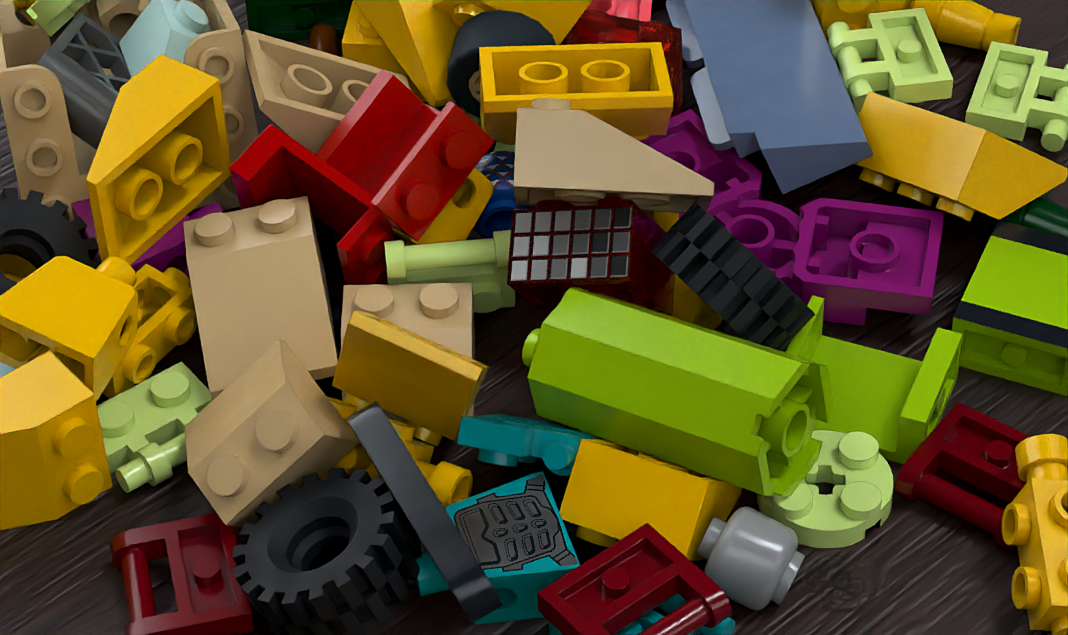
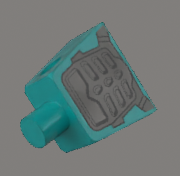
(515, 540)

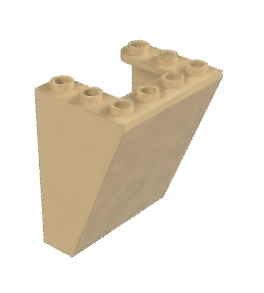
(37, 119)

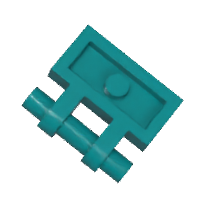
(516, 439)

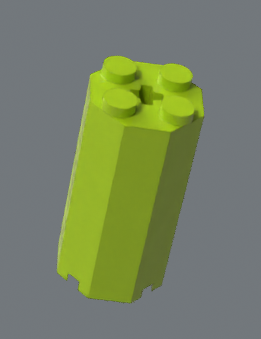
(679, 391)

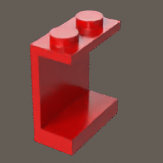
(405, 152)
(284, 169)

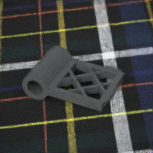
(85, 86)

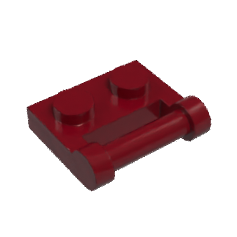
(974, 451)
(201, 574)
(629, 583)

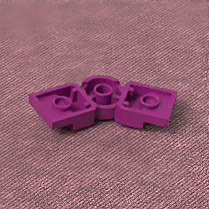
(834, 250)

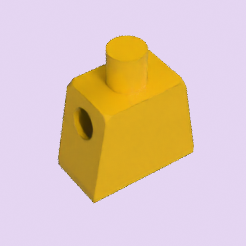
(76, 314)

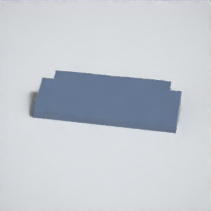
(770, 86)

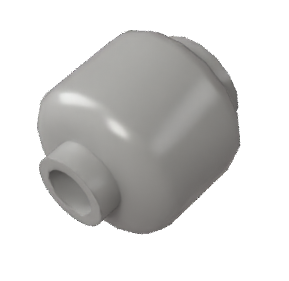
(751, 557)

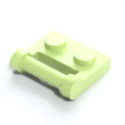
(474, 261)

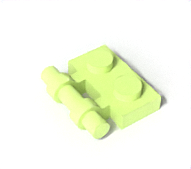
(906, 57)
(1008, 93)
(147, 424)

